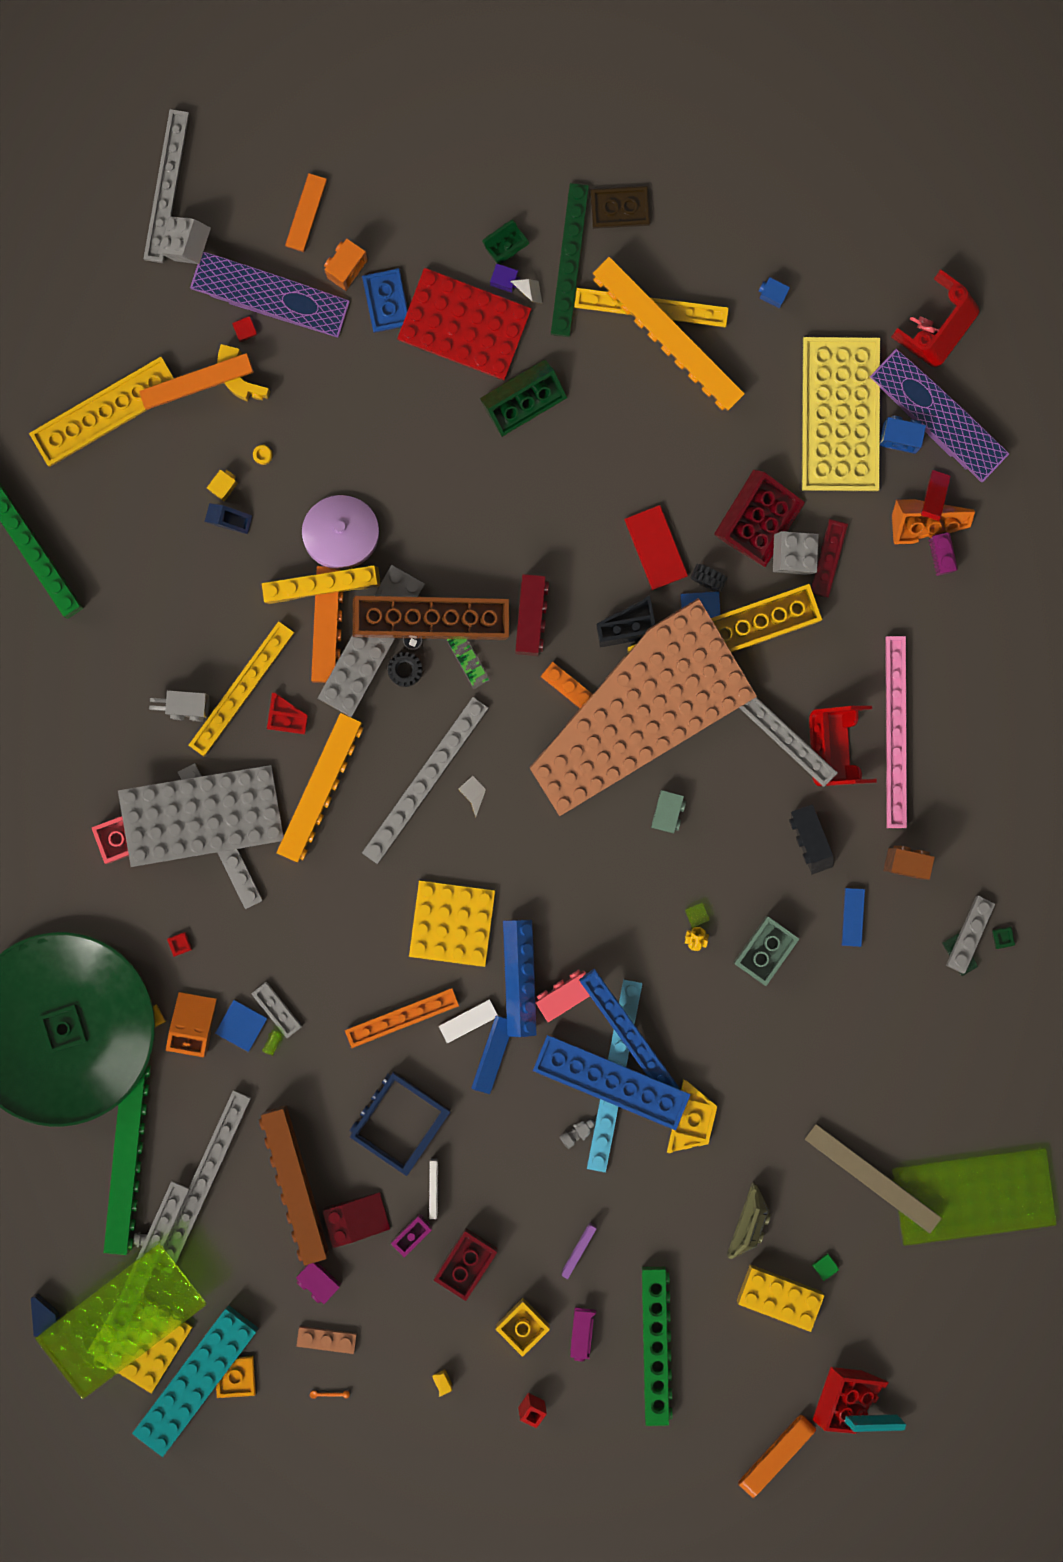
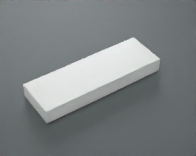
(468, 1021)
(433, 1199)

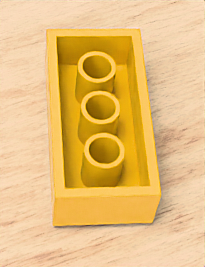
(780, 1298)

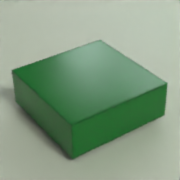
(825, 1267)

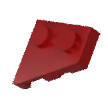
(285, 716)

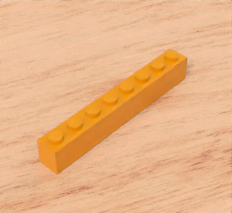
(319, 788)

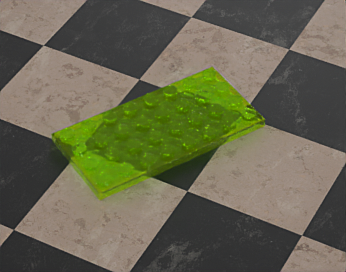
(979, 1195)
(120, 1321)

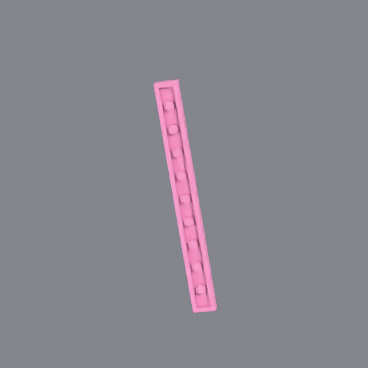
(896, 732)

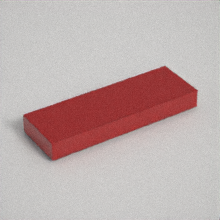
(935, 495)

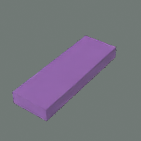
(578, 1251)

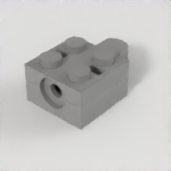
(183, 705)

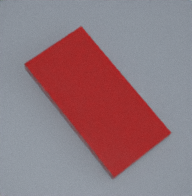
(655, 547)

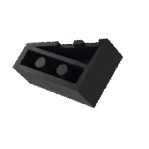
(626, 625)
(811, 839)

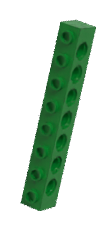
(653, 1415)

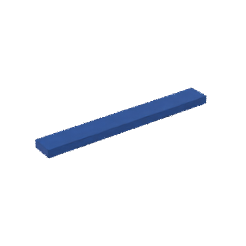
(625, 1028)

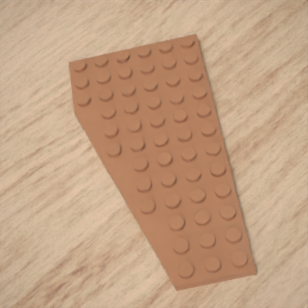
(654, 699)

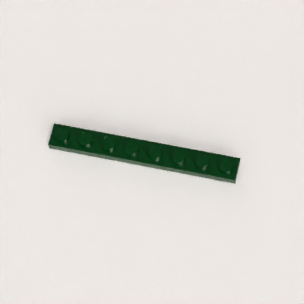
(569, 260)

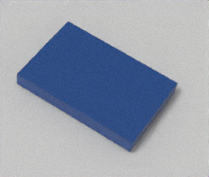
(385, 299)

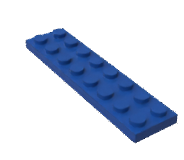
(611, 1082)

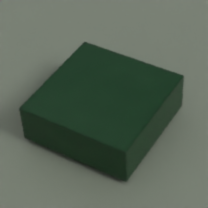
(1003, 937)

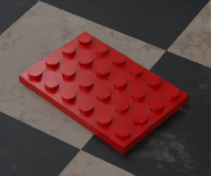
(464, 324)

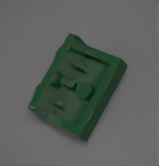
(505, 242)

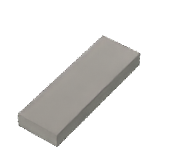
(276, 1009)

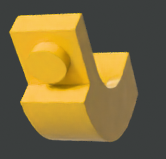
(238, 386)

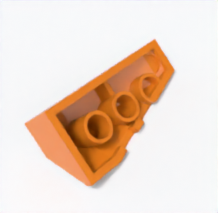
(911, 525)

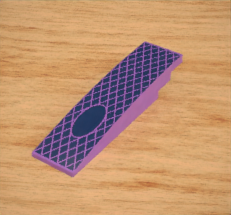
(269, 294)
(944, 419)

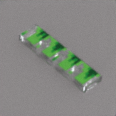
(468, 661)

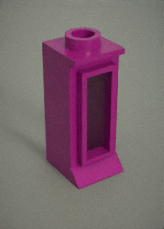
(582, 1333)

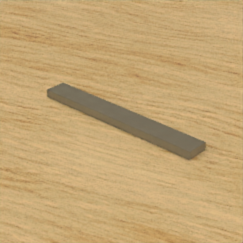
(873, 1178)

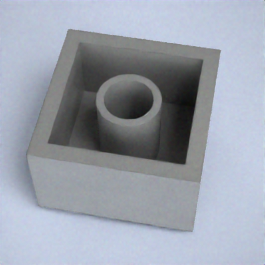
(184, 240)
(795, 553)

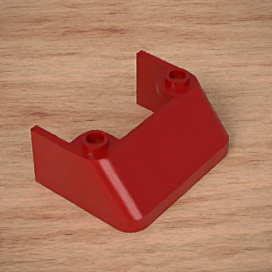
(937, 348)
(831, 742)

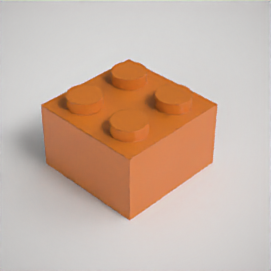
(345, 264)

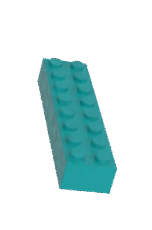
(195, 1381)

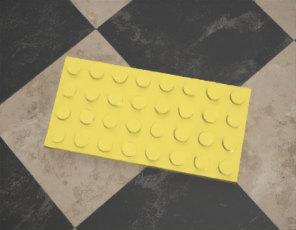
(840, 414)

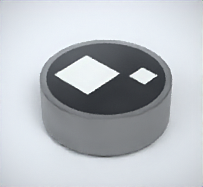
(412, 643)

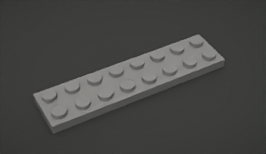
(363, 654)

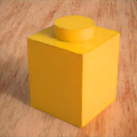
(222, 484)

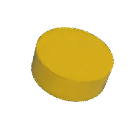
(262, 454)

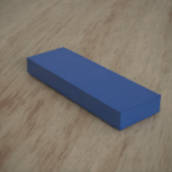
(853, 917)

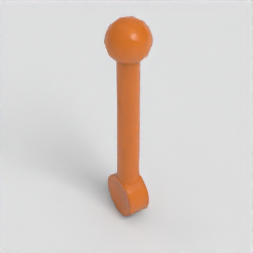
(313, 1394)

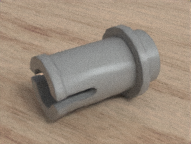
(139, 1239)

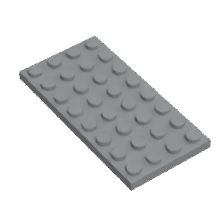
(200, 815)

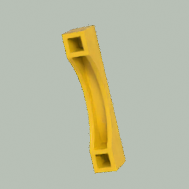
(321, 584)

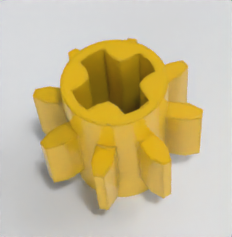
(696, 938)

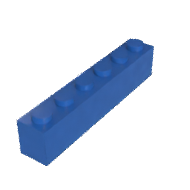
(519, 978)

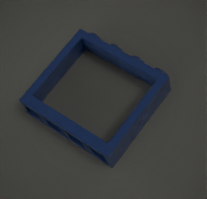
(367, 1112)

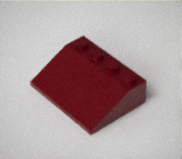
(758, 514)

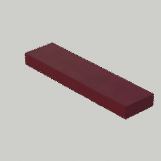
(828, 558)

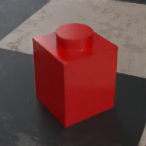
(532, 1410)

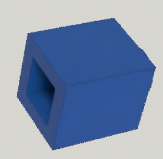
(773, 292)

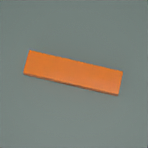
(306, 212)

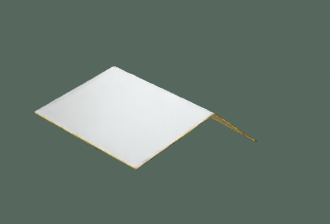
(529, 288)
(473, 792)

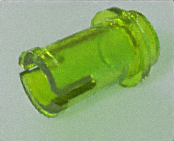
(272, 1042)

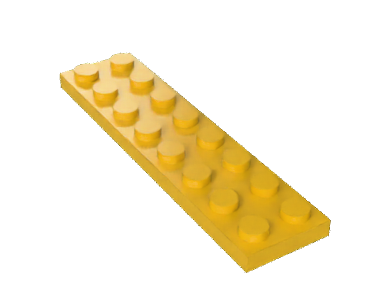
(98, 414)

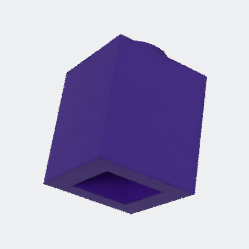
(502, 278)

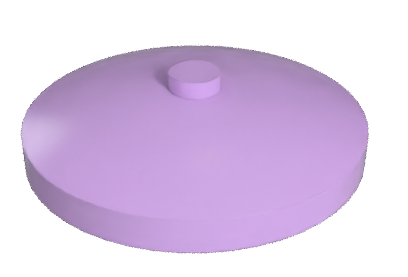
(340, 532)

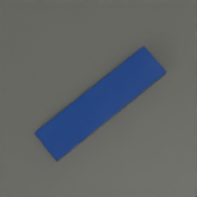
(491, 1056)

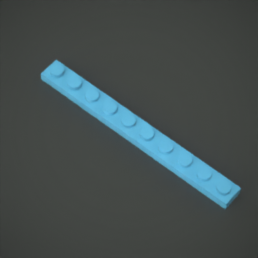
(606, 1111)

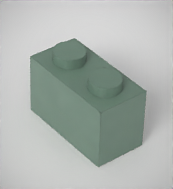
(667, 812)

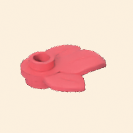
(924, 324)

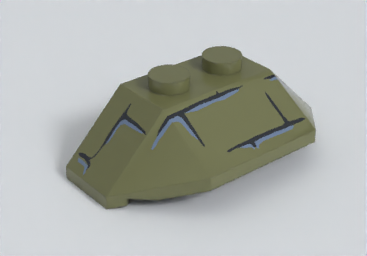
(750, 1224)

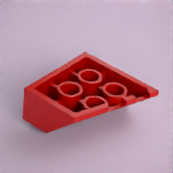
(846, 1394)

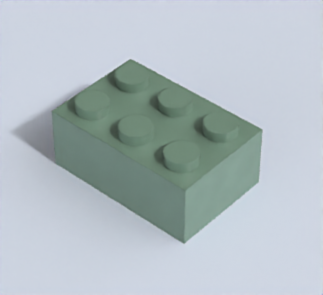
(766, 950)

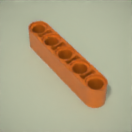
(777, 1456)

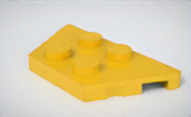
(695, 1122)

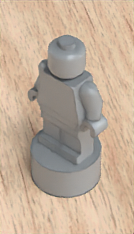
(581, 1131)

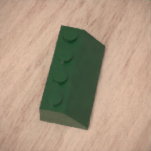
(523, 397)

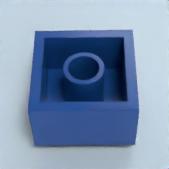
(902, 434)

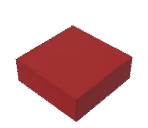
(244, 329)
(179, 944)

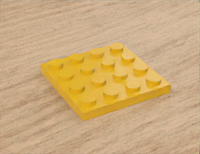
(452, 923)
(152, 1364)

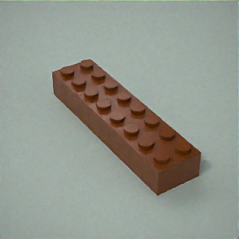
(430, 618)
(295, 1185)

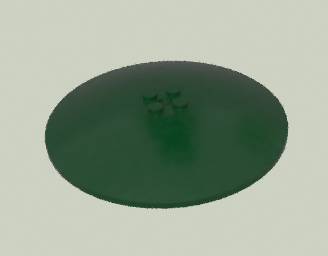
(108, 1020)

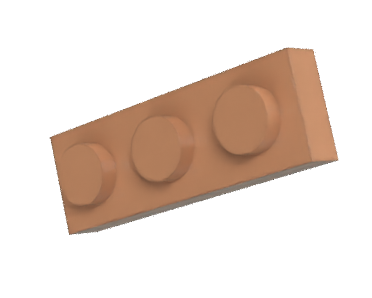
(326, 1340)

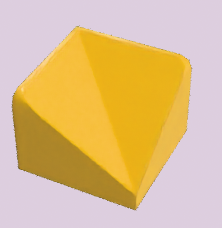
(443, 1382)

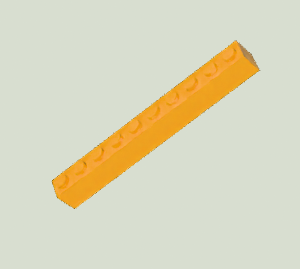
(671, 337)

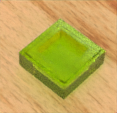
(697, 915)

